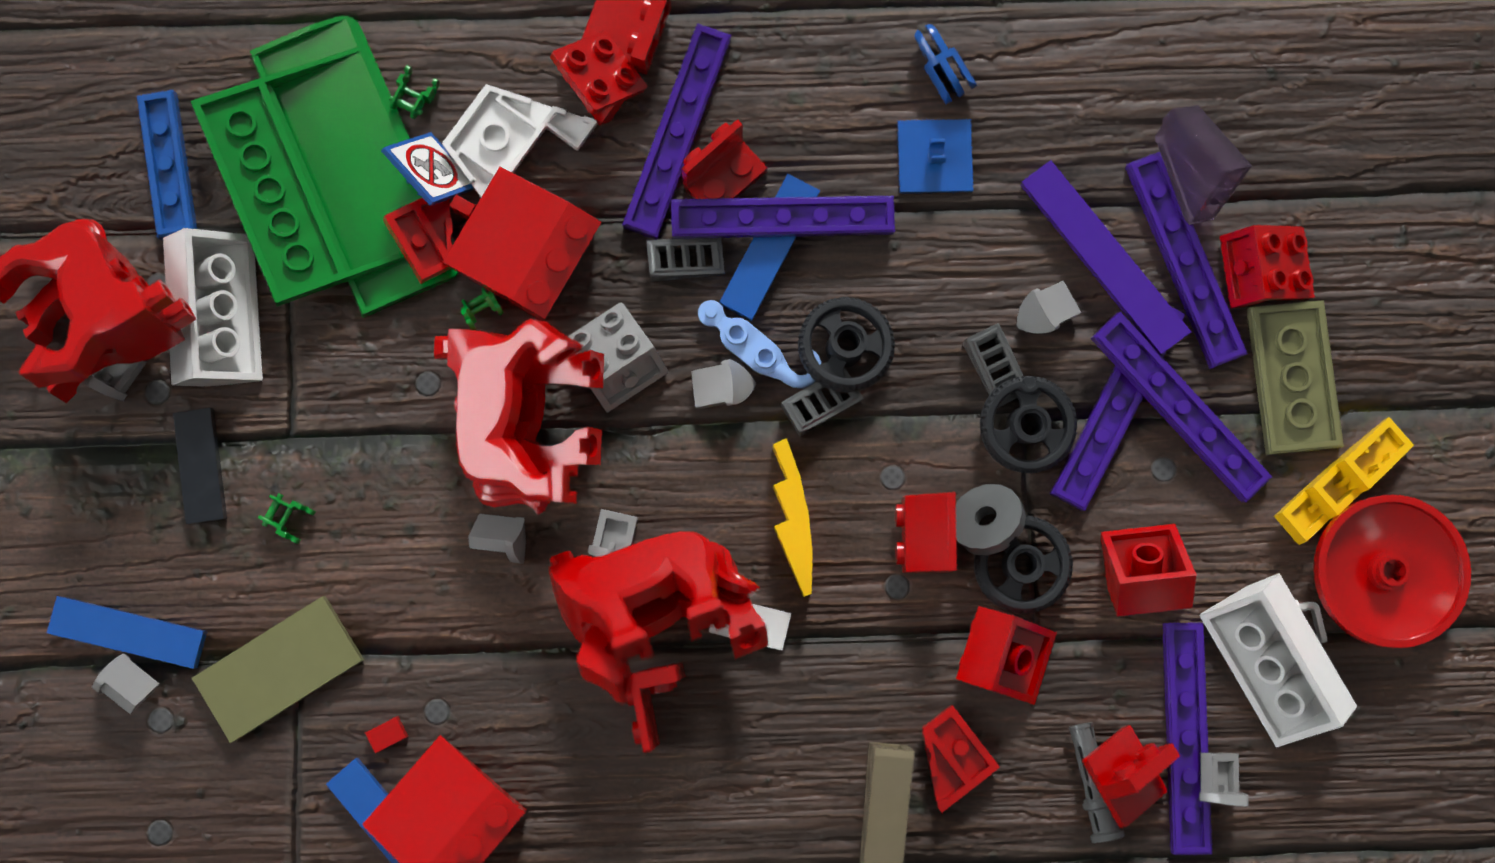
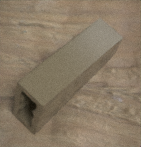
(886, 802)

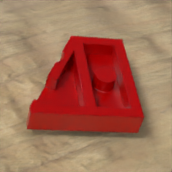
(422, 236)
(954, 757)

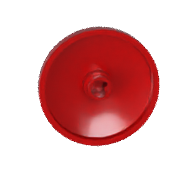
(1392, 571)

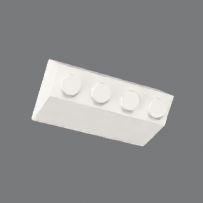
(219, 283)
(1285, 681)

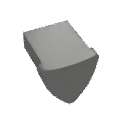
(1047, 309)
(115, 379)
(722, 384)
(613, 532)
(500, 535)
(125, 683)
(1221, 779)

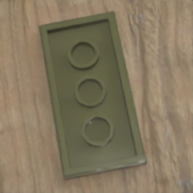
(1294, 377)
(277, 669)

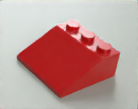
(522, 243)
(444, 811)

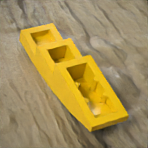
(1344, 480)
(795, 532)

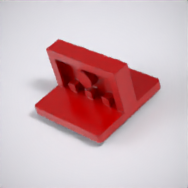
(598, 74)
(1129, 773)

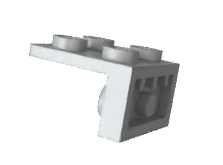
(628, 355)

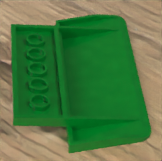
(311, 168)

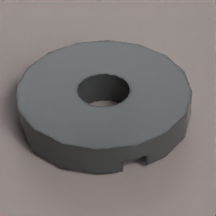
(982, 502)

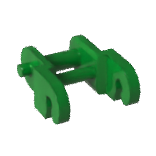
(425, 96)
(468, 311)
(281, 529)

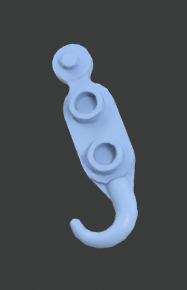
(752, 346)

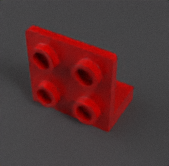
(632, 25)
(723, 166)
(1266, 265)
(642, 685)

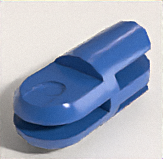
(942, 62)

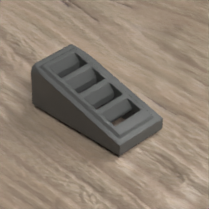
(657, 273)
(1002, 346)
(796, 418)

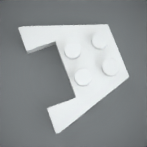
(503, 129)

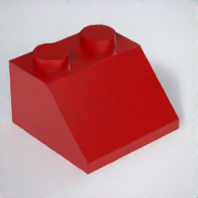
(927, 533)
(1148, 570)
(1006, 655)

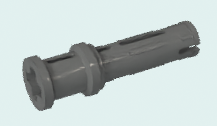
(1101, 819)

